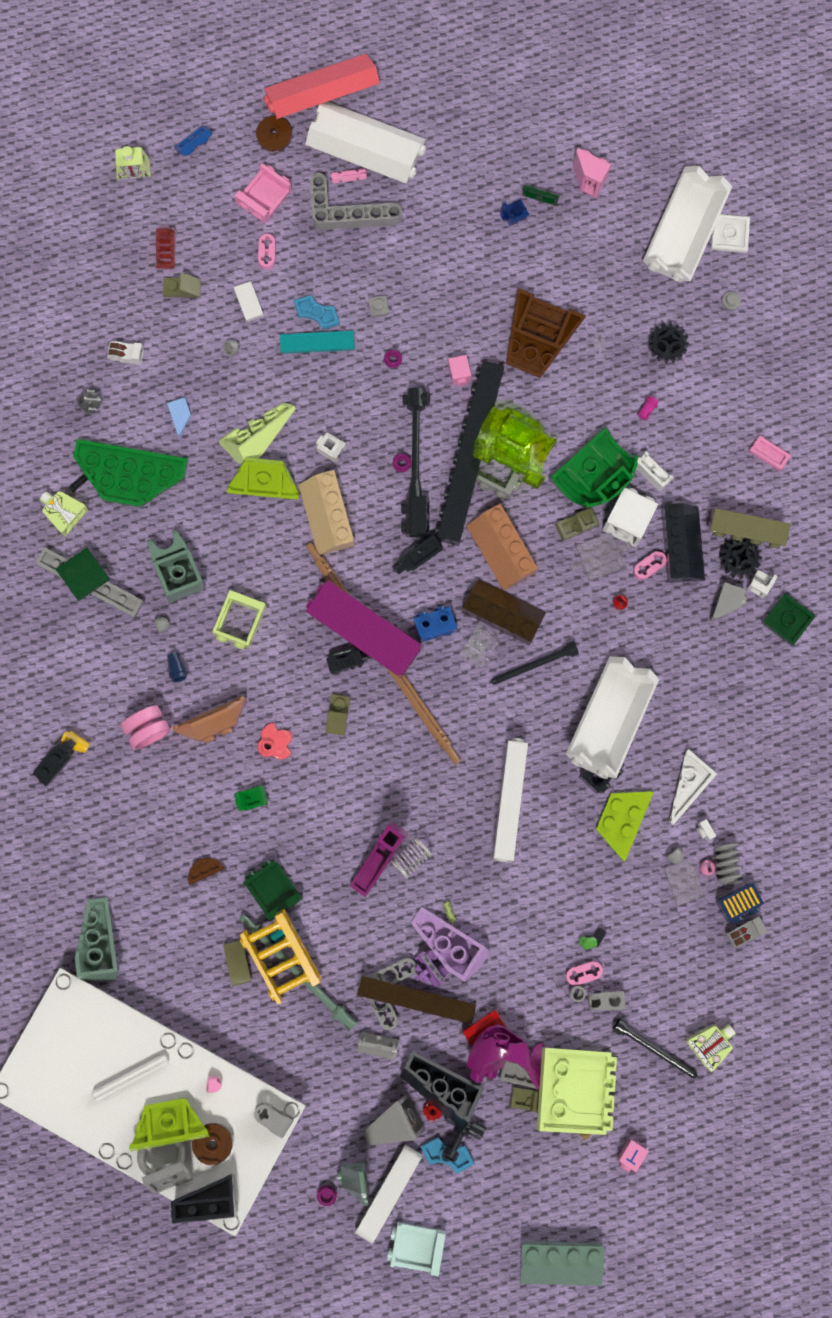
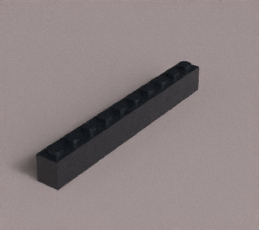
(467, 465)

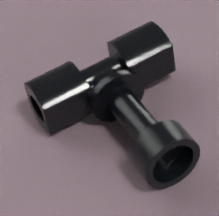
(474, 1129)

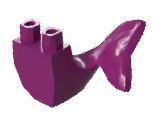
(500, 1045)

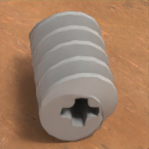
(727, 864)

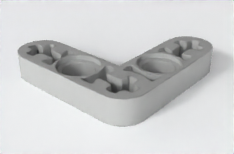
(380, 976)

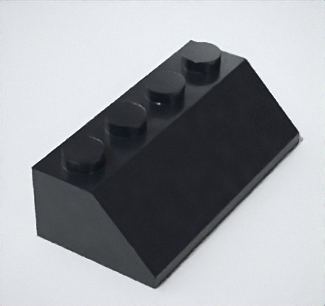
(682, 543)

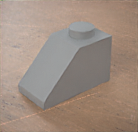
(728, 601)

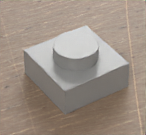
(378, 306)

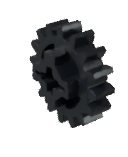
(674, 337)
(733, 555)

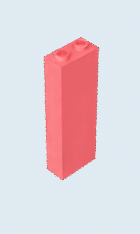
(321, 86)

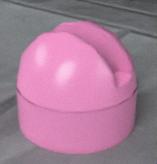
(703, 868)
(213, 1084)

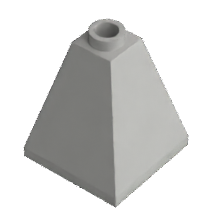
(396, 1124)

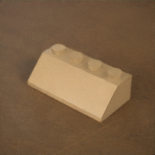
(326, 513)

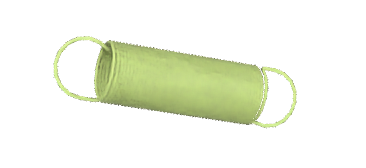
(449, 912)

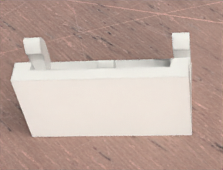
(653, 472)

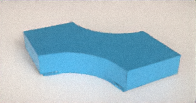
(323, 315)
(434, 1149)

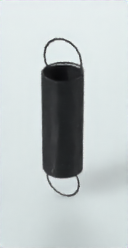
(79, 482)

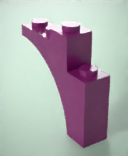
(380, 857)

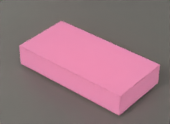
(769, 453)

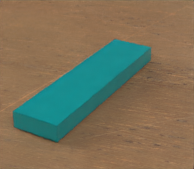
(317, 342)

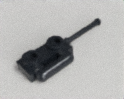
(350, 662)

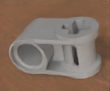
(276, 1122)

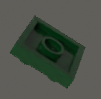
(788, 619)

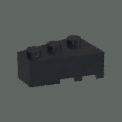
(207, 1203)

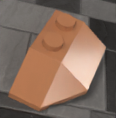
(213, 722)

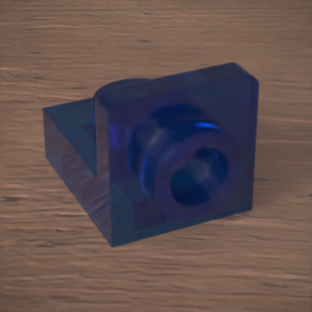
(513, 212)

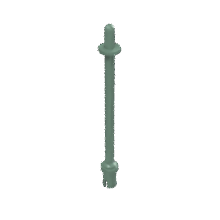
(337, 1011)

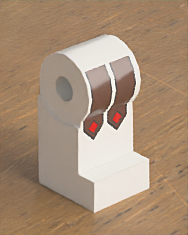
(125, 352)

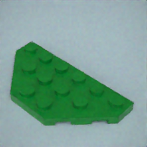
(128, 474)

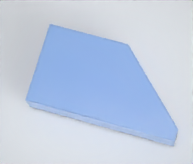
(180, 414)

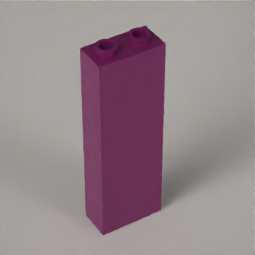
(363, 628)

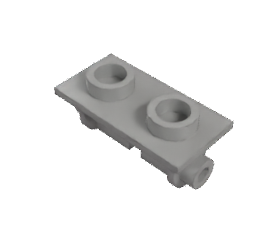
(378, 1045)

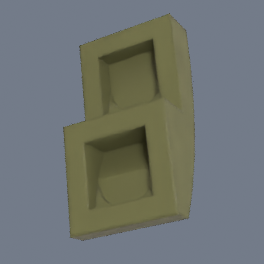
(577, 524)
(237, 963)
(524, 1099)

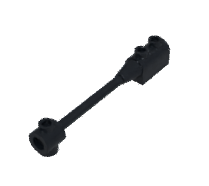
(416, 506)

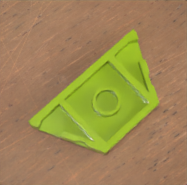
(264, 479)
(622, 820)
(167, 1124)

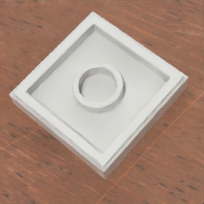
(731, 234)

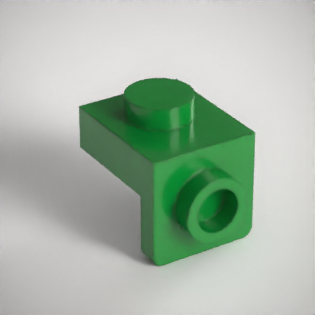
(251, 798)

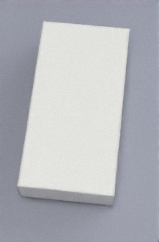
(248, 301)

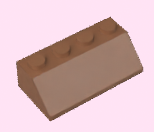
(502, 547)

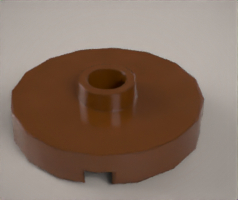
(276, 141)
(213, 1155)

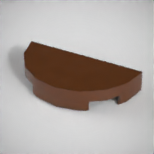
(204, 868)

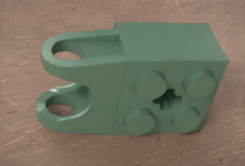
(173, 562)

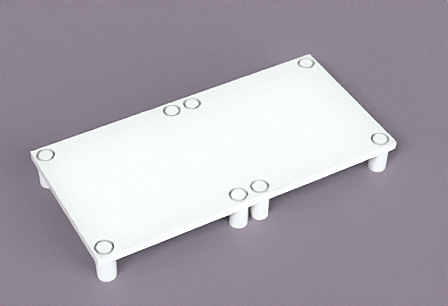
(91, 1038)

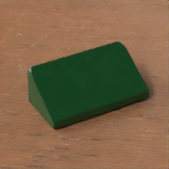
(540, 194)

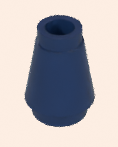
(176, 669)

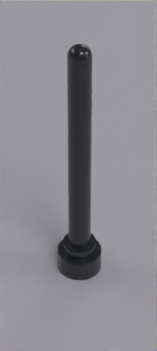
(568, 650)
(622, 1028)

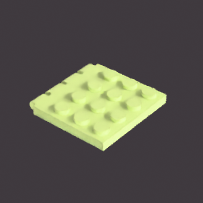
(576, 1091)

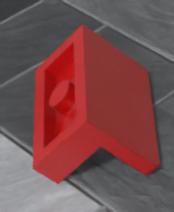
(472, 1032)

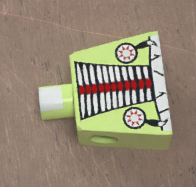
(131, 163)
(711, 1045)

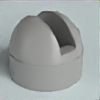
(228, 350)
(161, 624)
(676, 856)
(580, 994)

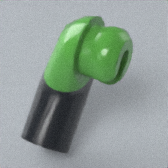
(592, 942)

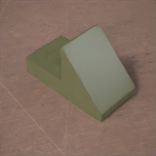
(182, 287)
(338, 714)

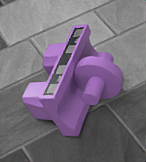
(427, 970)

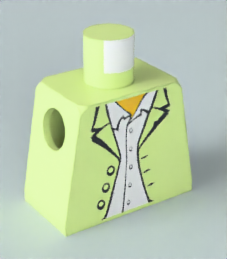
(62, 511)

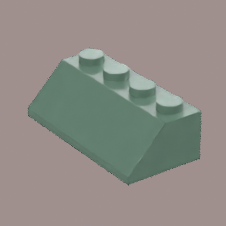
(561, 1263)

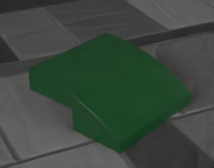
(82, 574)

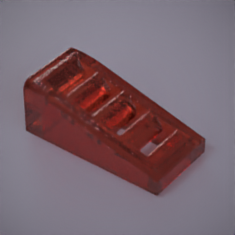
(165, 236)

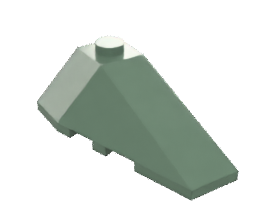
(95, 950)
(354, 1180)

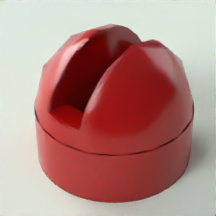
(616, 603)

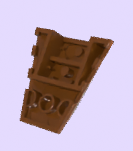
(539, 333)

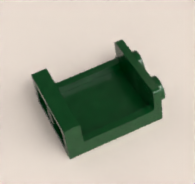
(272, 889)

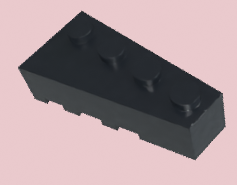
(442, 1088)

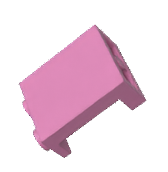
(264, 193)

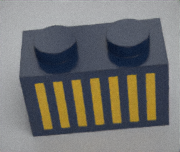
(739, 903)

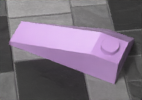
(453, 948)

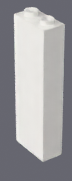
(509, 800)

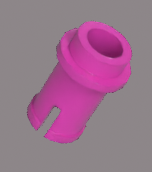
(648, 407)

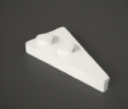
(692, 781)

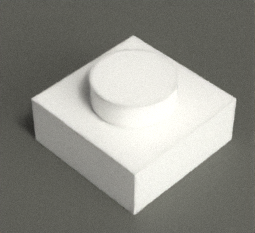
(705, 830)

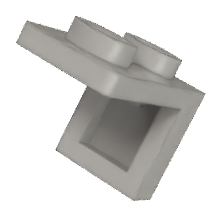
(500, 492)

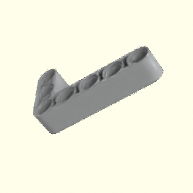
(349, 212)

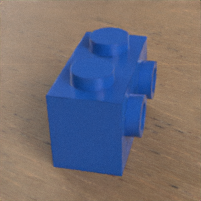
(435, 624)

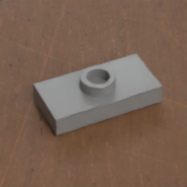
(515, 1074)

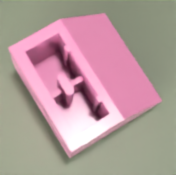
(590, 172)

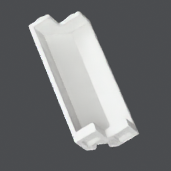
(365, 142)
(687, 224)
(612, 717)

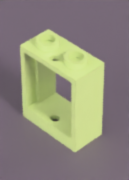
(244, 601)

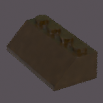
(503, 611)

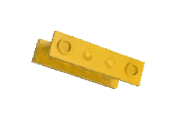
(292, 940)

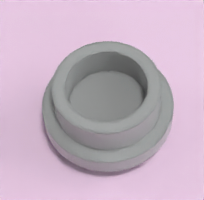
(731, 301)

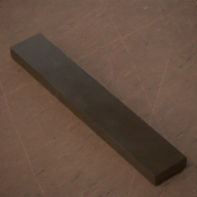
(416, 999)

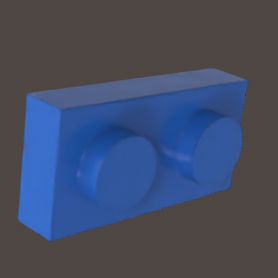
(196, 138)

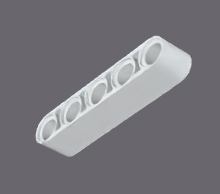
(388, 1194)

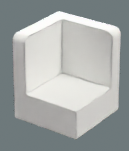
(761, 583)

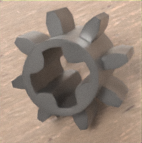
(89, 401)

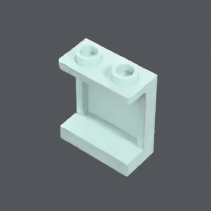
(416, 1248)

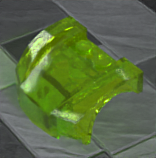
(516, 442)

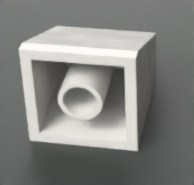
(630, 516)

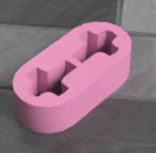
(262, 251)
(647, 562)
(585, 978)

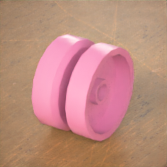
(145, 727)

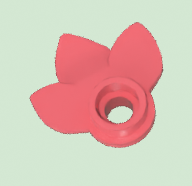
(277, 740)

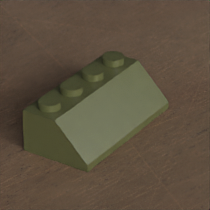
(748, 527)

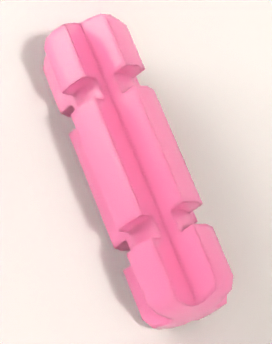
(348, 175)

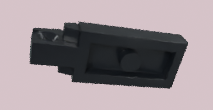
(418, 554)
(54, 762)

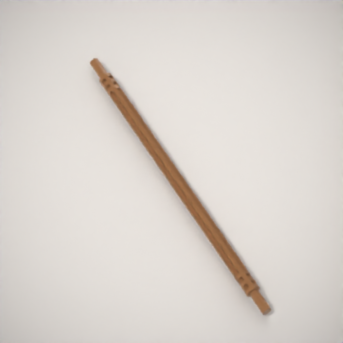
(403, 682)

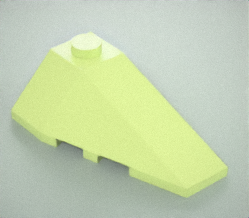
(258, 436)

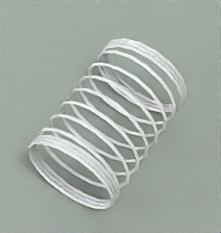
(396, 864)

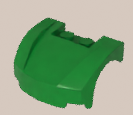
(596, 472)

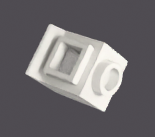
(330, 446)

